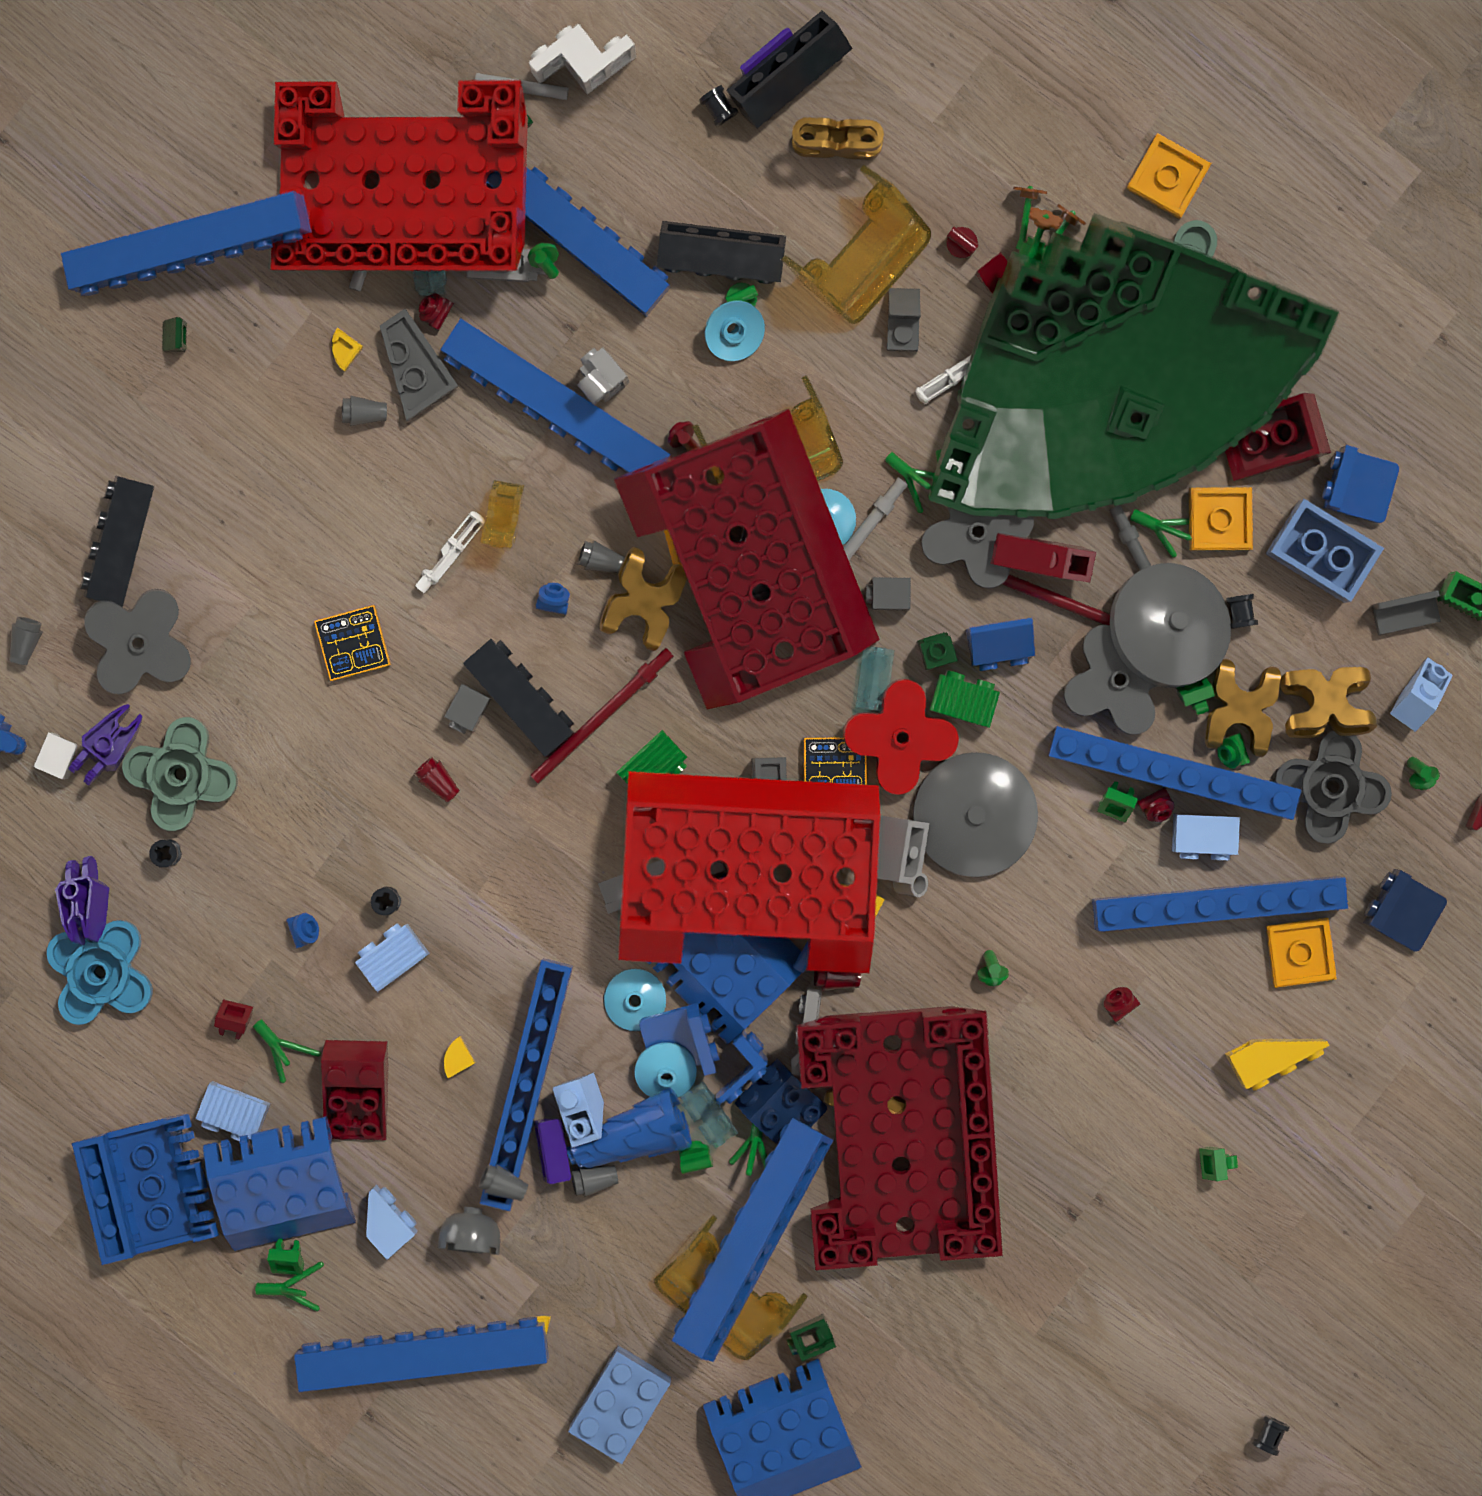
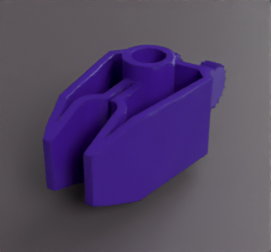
(107, 743)
(82, 901)

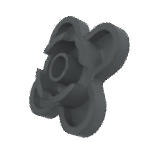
(954, 541)
(117, 627)
(1096, 690)
(1358, 789)

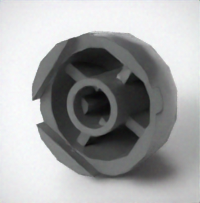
(470, 1232)

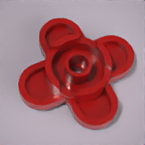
(877, 736)

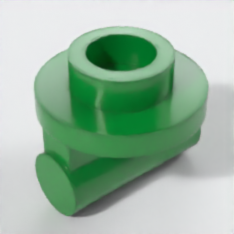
(543, 257)
(742, 292)
(1233, 752)
(1424, 776)
(993, 973)
(695, 1157)

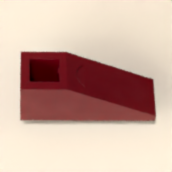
(1044, 557)

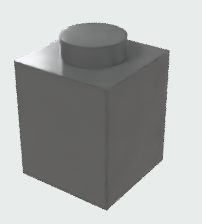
(889, 593)
(467, 709)

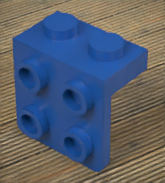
(1360, 485)
(686, 1028)
(751, 1048)

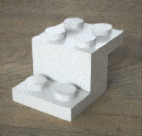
(582, 58)

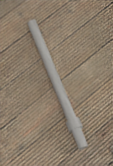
(883, 506)

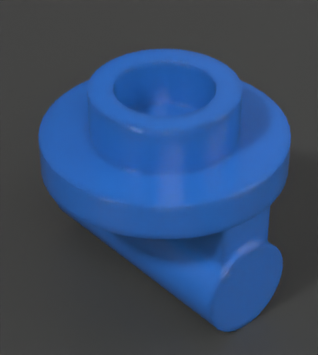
(553, 598)
(303, 929)

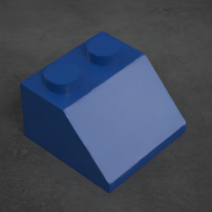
(1001, 643)

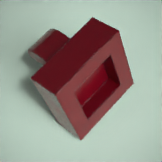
(233, 1017)

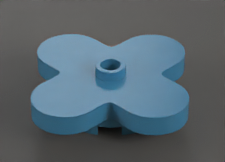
(85, 991)

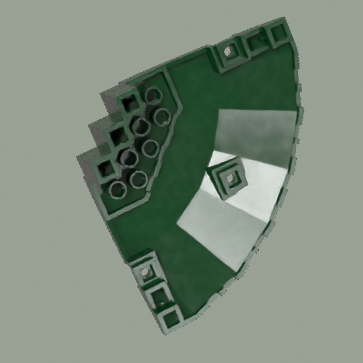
(1112, 334)

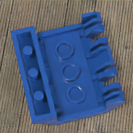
(733, 975)
(143, 1188)
(277, 1188)
(783, 1437)

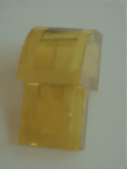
(503, 514)

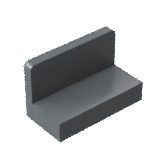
(1406, 612)

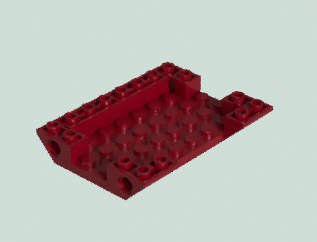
(787, 547)
(941, 1131)

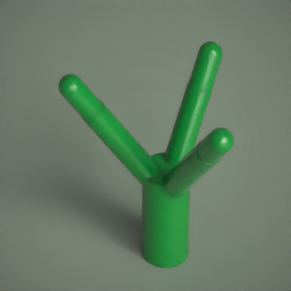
(910, 474)
(1162, 525)
(277, 1053)
(754, 1141)
(282, 1289)

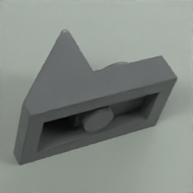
(903, 319)

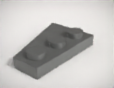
(415, 365)

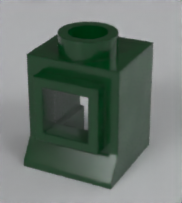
(937, 650)
(825, 1343)

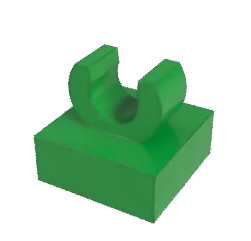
(1196, 695)
(1117, 804)
(1215, 1163)
(286, 1261)

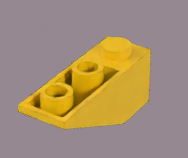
(1263, 1058)

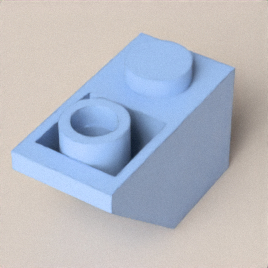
(1422, 694)
(581, 1109)
(386, 1224)

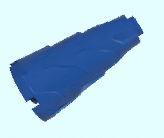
(644, 1130)

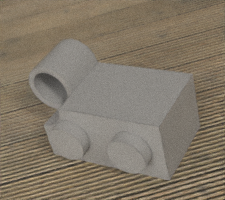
(601, 376)
(902, 854)

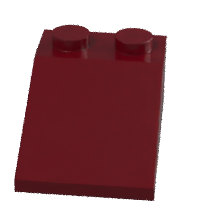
(1287, 439)

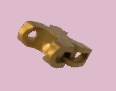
(837, 138)
(643, 599)
(1328, 702)
(1242, 707)

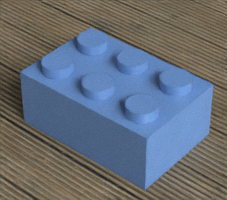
(1324, 551)
(620, 1404)

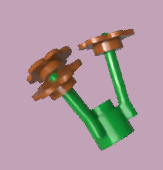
(1044, 220)

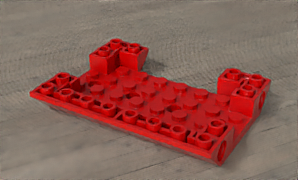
(402, 220)
(751, 830)

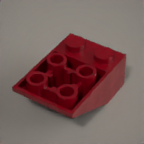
(355, 1088)

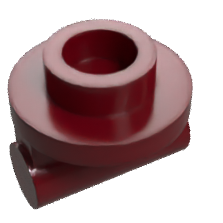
(961, 242)
(434, 310)
(681, 435)
(1157, 806)
(1120, 1003)

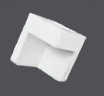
(56, 756)

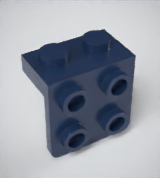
(1405, 910)
(777, 1099)

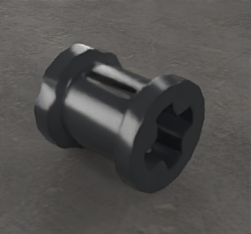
(718, 105)
(1242, 611)
(156, 855)
(377, 905)
(1271, 1435)

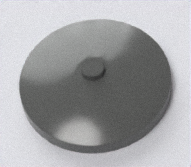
(1170, 625)
(977, 814)

